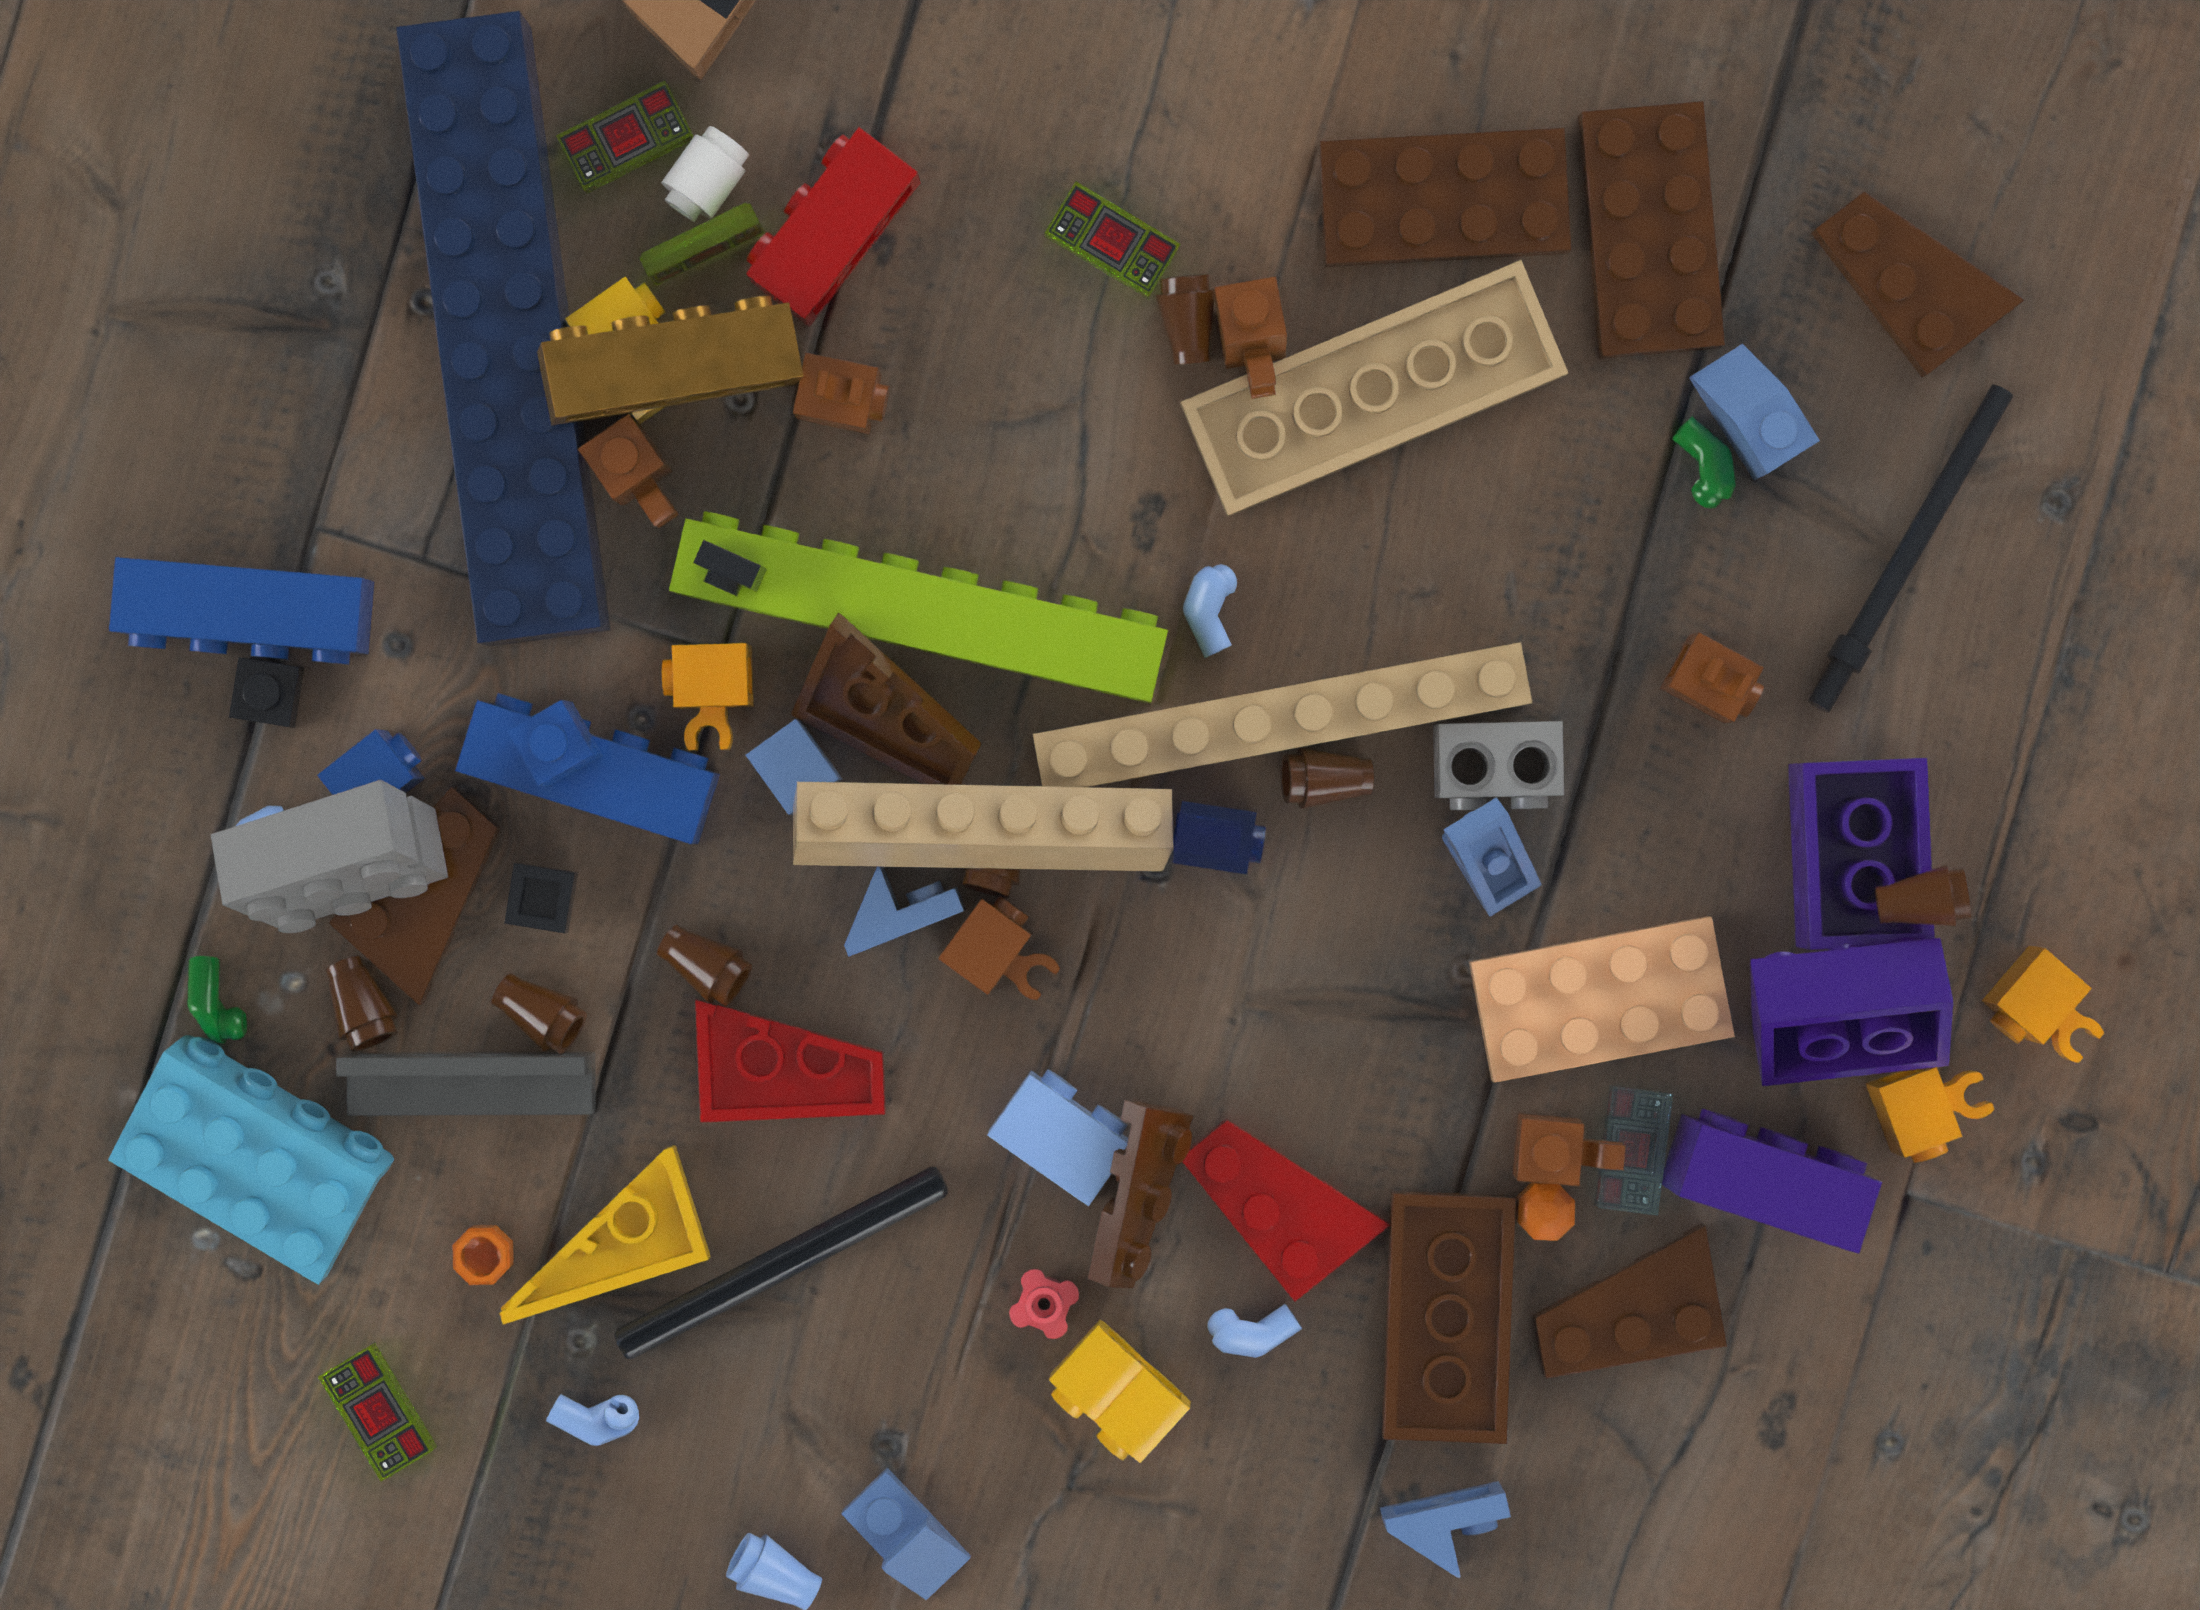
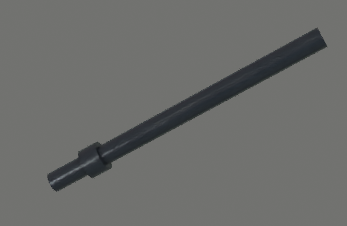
(1851, 650)

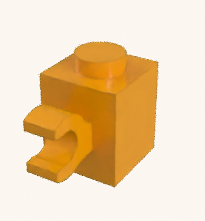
(710, 680)
(2040, 1001)
(1919, 1110)

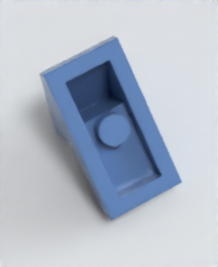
(1491, 856)
(883, 920)
(1428, 1521)
(906, 1535)

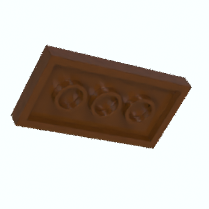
(1444, 197)
(1651, 229)
(1448, 1317)

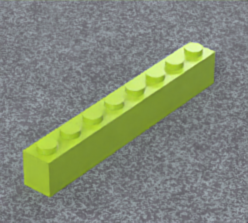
(931, 612)

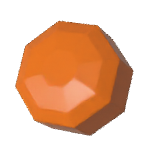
(1545, 1211)
(483, 1254)

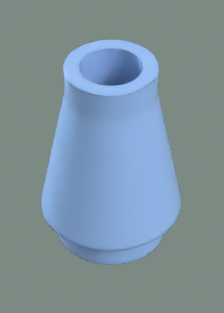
(771, 1572)

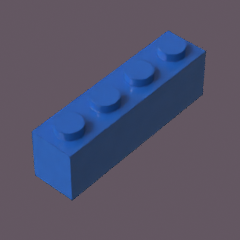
(241, 607)
(622, 785)

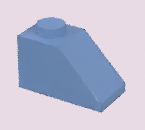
(1754, 411)

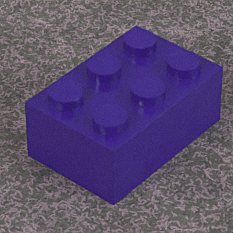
(1851, 833)
(1851, 1011)
(1771, 1179)

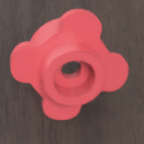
(1029, 1313)

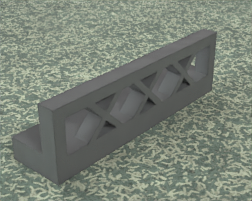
(469, 1083)

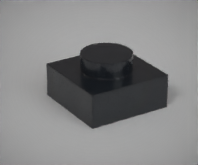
(728, 569)
(266, 692)
(541, 898)

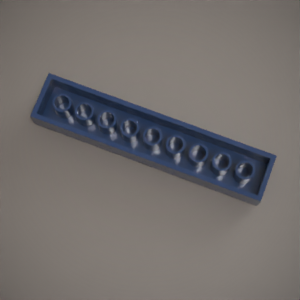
(494, 302)

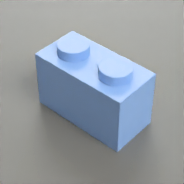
(1060, 1135)

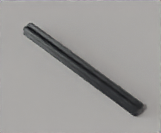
(781, 1263)

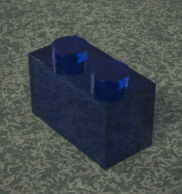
(1217, 838)

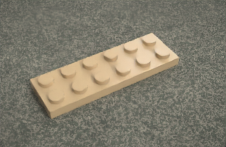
(1376, 388)

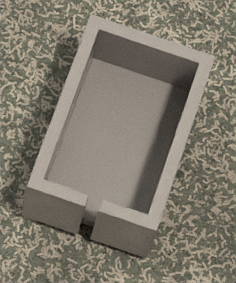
(329, 857)

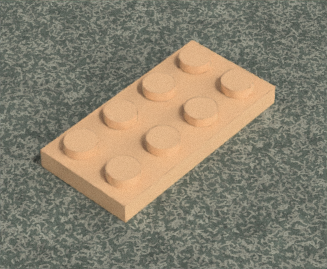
(1601, 999)

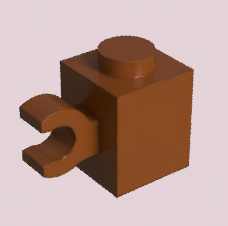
(1252, 331)
(840, 394)
(630, 468)
(1714, 679)
(990, 947)
(1554, 1149)

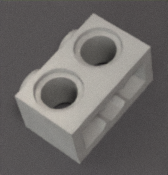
(1498, 747)

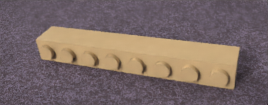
(1284, 718)

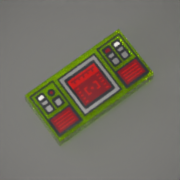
(625, 137)
(1112, 240)
(701, 243)
(377, 1412)

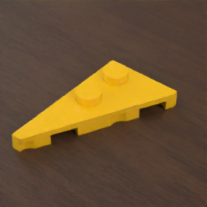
(634, 1238)

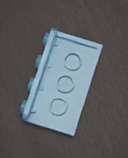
(250, 1156)

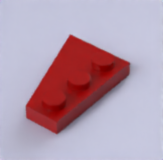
(781, 1071)
(1280, 1209)

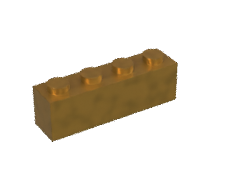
(669, 361)

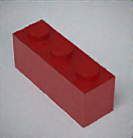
(831, 224)

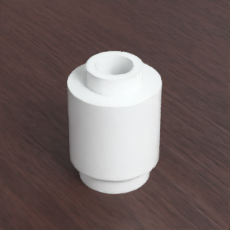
(705, 174)

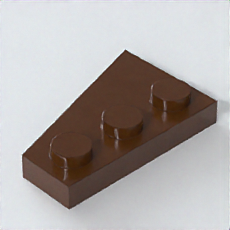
(1912, 283)
(881, 711)
(414, 932)
(1144, 1172)
(1639, 1314)

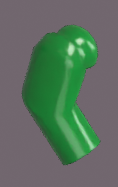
(1714, 463)
(206, 1005)

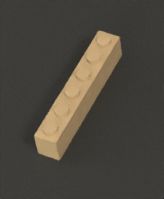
(982, 826)

